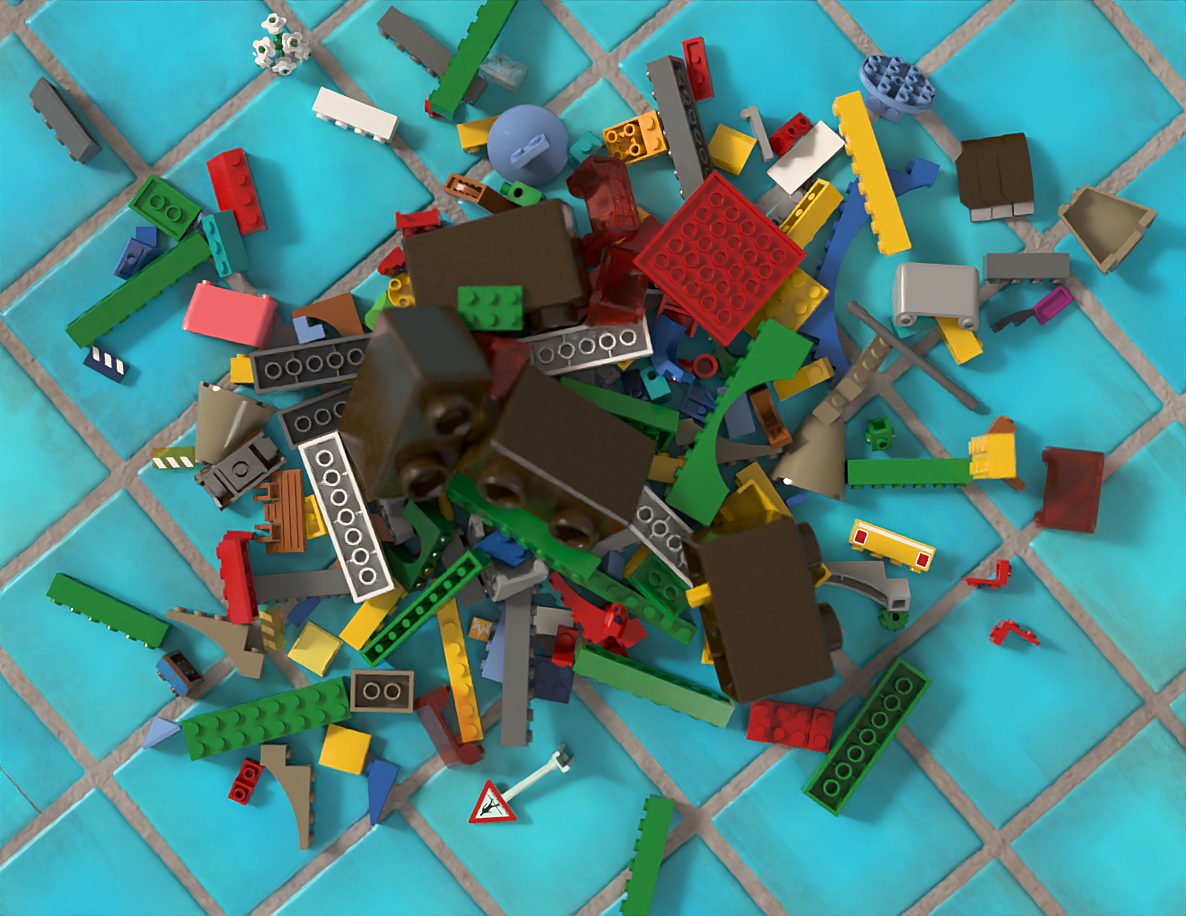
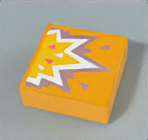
(480, 629)

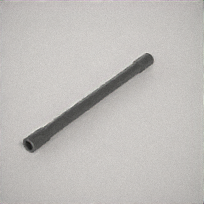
(862, 315)

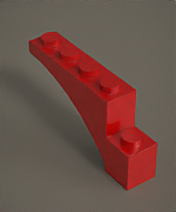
(592, 617)

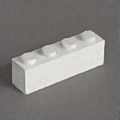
(356, 115)

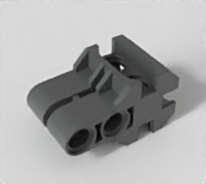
(397, 525)

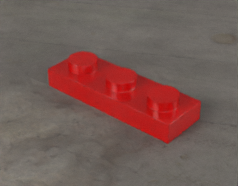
(698, 68)

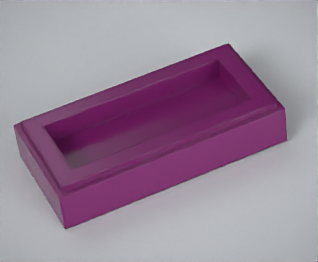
(1052, 304)

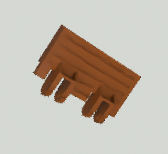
(285, 511)

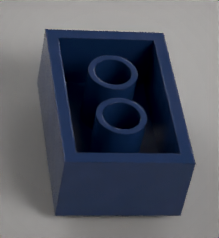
(551, 681)

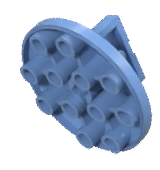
(895, 88)
(528, 145)

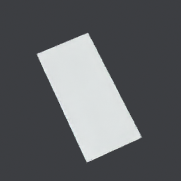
(805, 157)

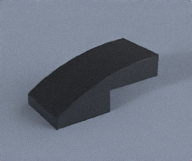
(1016, 318)

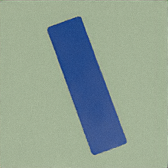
(303, 610)

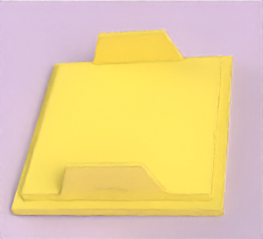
(315, 648)

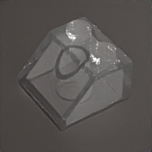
(503, 71)

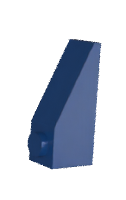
(380, 780)

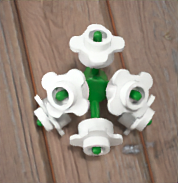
(282, 42)

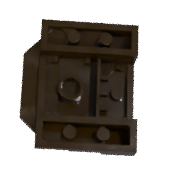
(995, 177)

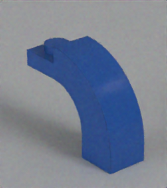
(664, 345)

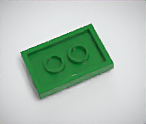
(165, 207)
(491, 307)
(660, 586)

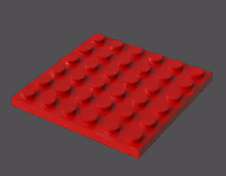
(719, 258)

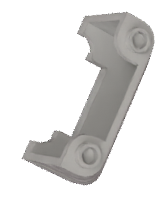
(937, 292)
(499, 578)

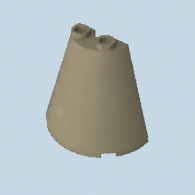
(1105, 225)
(225, 421)
(814, 458)

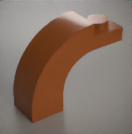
(767, 416)

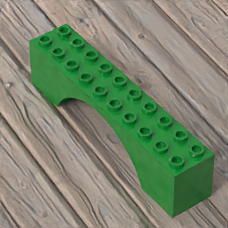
(771, 356)

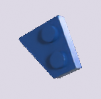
(135, 258)
(697, 402)
(504, 550)

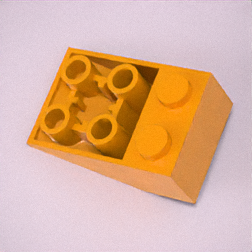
(637, 139)

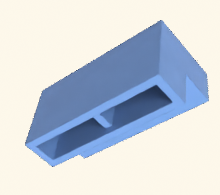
(308, 332)
(738, 416)

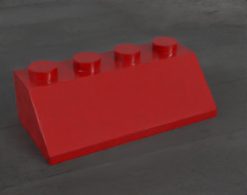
(237, 190)
(238, 580)

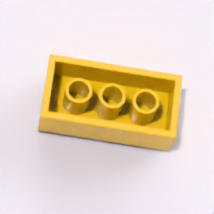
(992, 456)

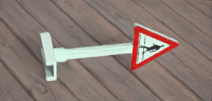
(493, 805)

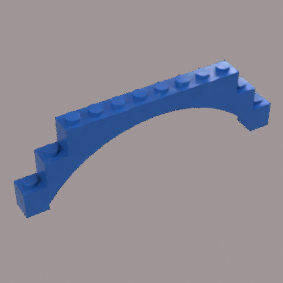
(853, 215)

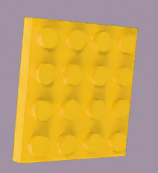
(790, 303)

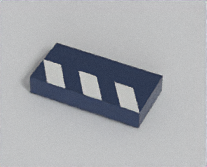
(106, 365)

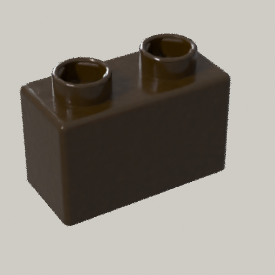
(518, 247)
(414, 401)
(558, 459)
(763, 608)

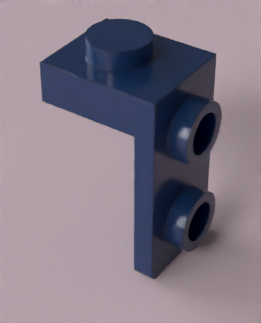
(633, 384)

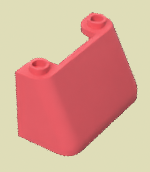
(231, 315)

